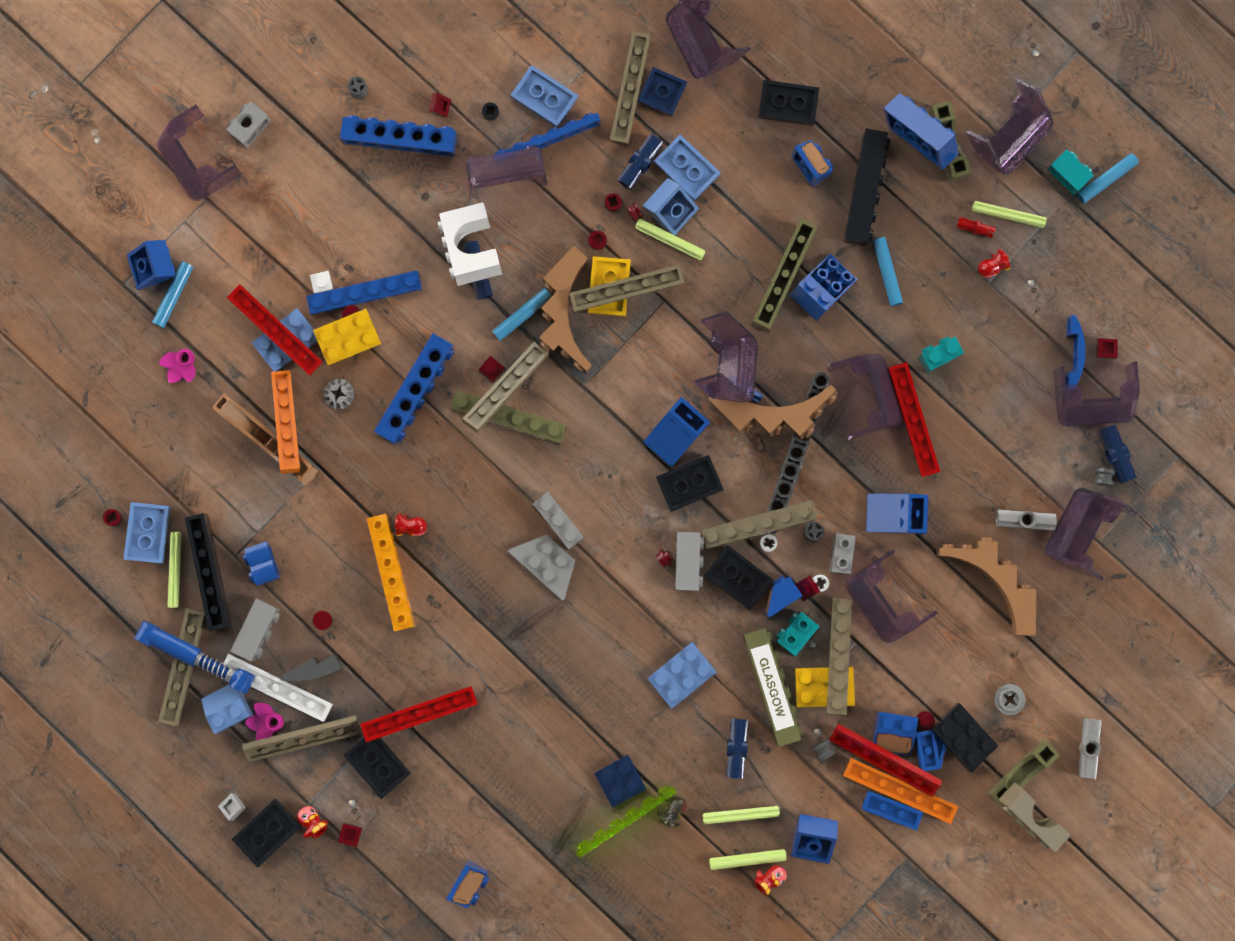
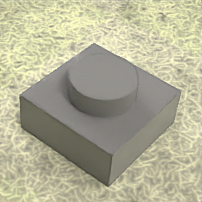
(231, 807)

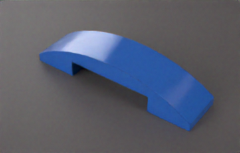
(1074, 330)

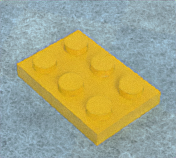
(606, 271)
(347, 336)
(812, 687)

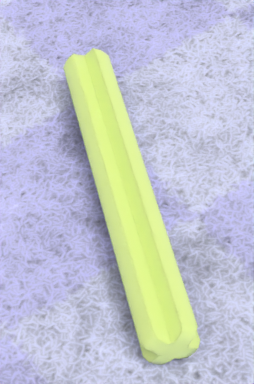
(1009, 214)
(670, 239)
(174, 569)
(739, 815)
(747, 859)

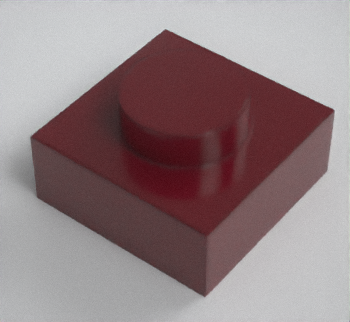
(439, 105)
(1107, 348)
(491, 369)
(807, 588)
(350, 834)

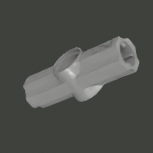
(1038, 521)
(1090, 734)

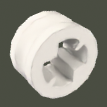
(770, 537)
(826, 585)

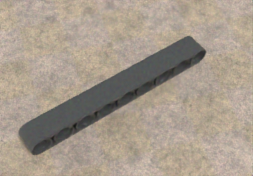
(802, 446)

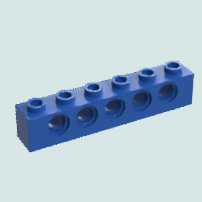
(352, 123)
(434, 345)

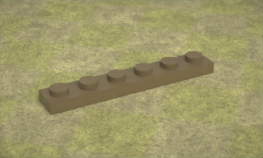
(630, 88)
(626, 288)
(505, 387)
(759, 524)
(839, 657)
(180, 671)
(302, 738)

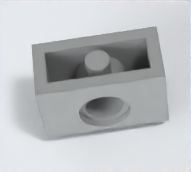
(247, 135)
(842, 554)

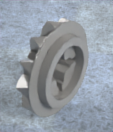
(346, 389)
(1019, 699)

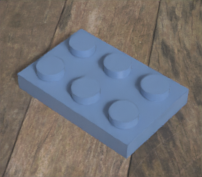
(544, 96)
(687, 167)
(274, 355)
(147, 532)
(682, 675)

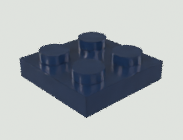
(662, 92)
(620, 781)

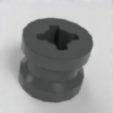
(355, 84)
(1104, 476)
(815, 533)
(823, 750)

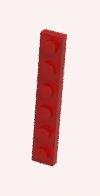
(274, 330)
(914, 420)
(418, 714)
(885, 760)

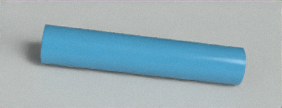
(1107, 178)
(887, 271)
(172, 294)
(522, 314)

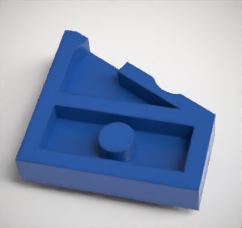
(929, 750)

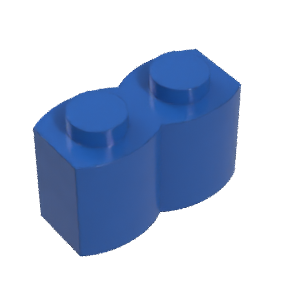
(261, 564)

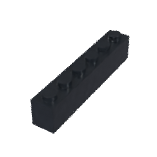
(865, 187)
(208, 572)

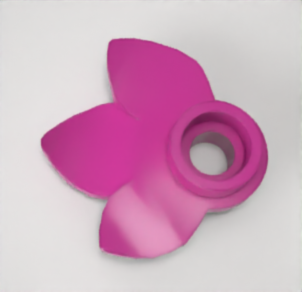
(178, 368)
(262, 721)

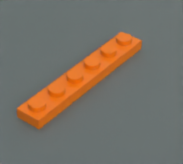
(285, 422)
(900, 790)

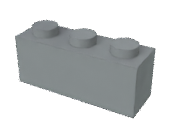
(558, 521)
(688, 561)
(255, 630)

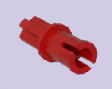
(975, 227)

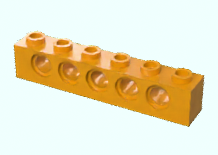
(390, 572)

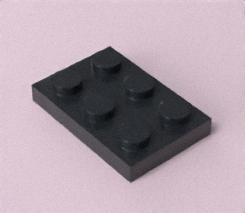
(788, 102)
(689, 483)
(738, 577)
(964, 737)
(377, 765)
(266, 832)

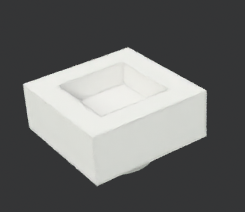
(321, 282)

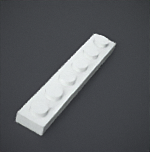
(283, 690)

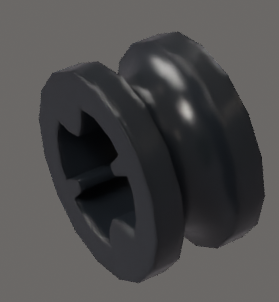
(496, 111)

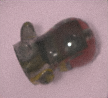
(675, 809)

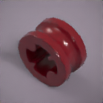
(618, 201)
(634, 212)
(111, 511)

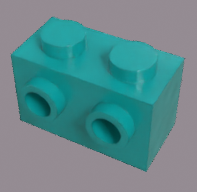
(1070, 171)
(941, 354)
(797, 633)

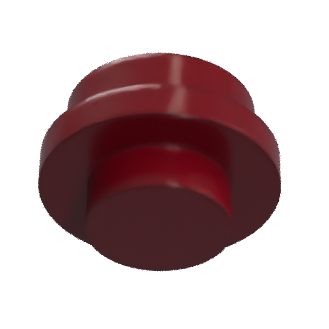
(664, 557)
(925, 720)

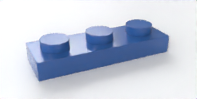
(892, 810)

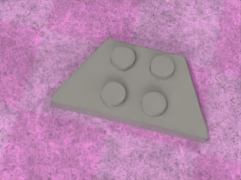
(546, 562)

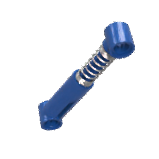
(192, 655)

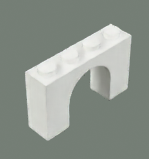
(456, 225)

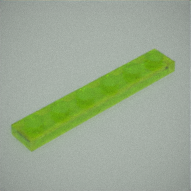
(618, 824)

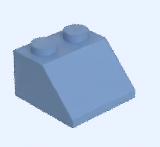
(671, 206)
(225, 708)

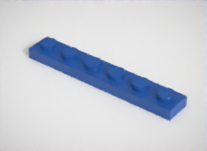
(555, 135)
(364, 292)

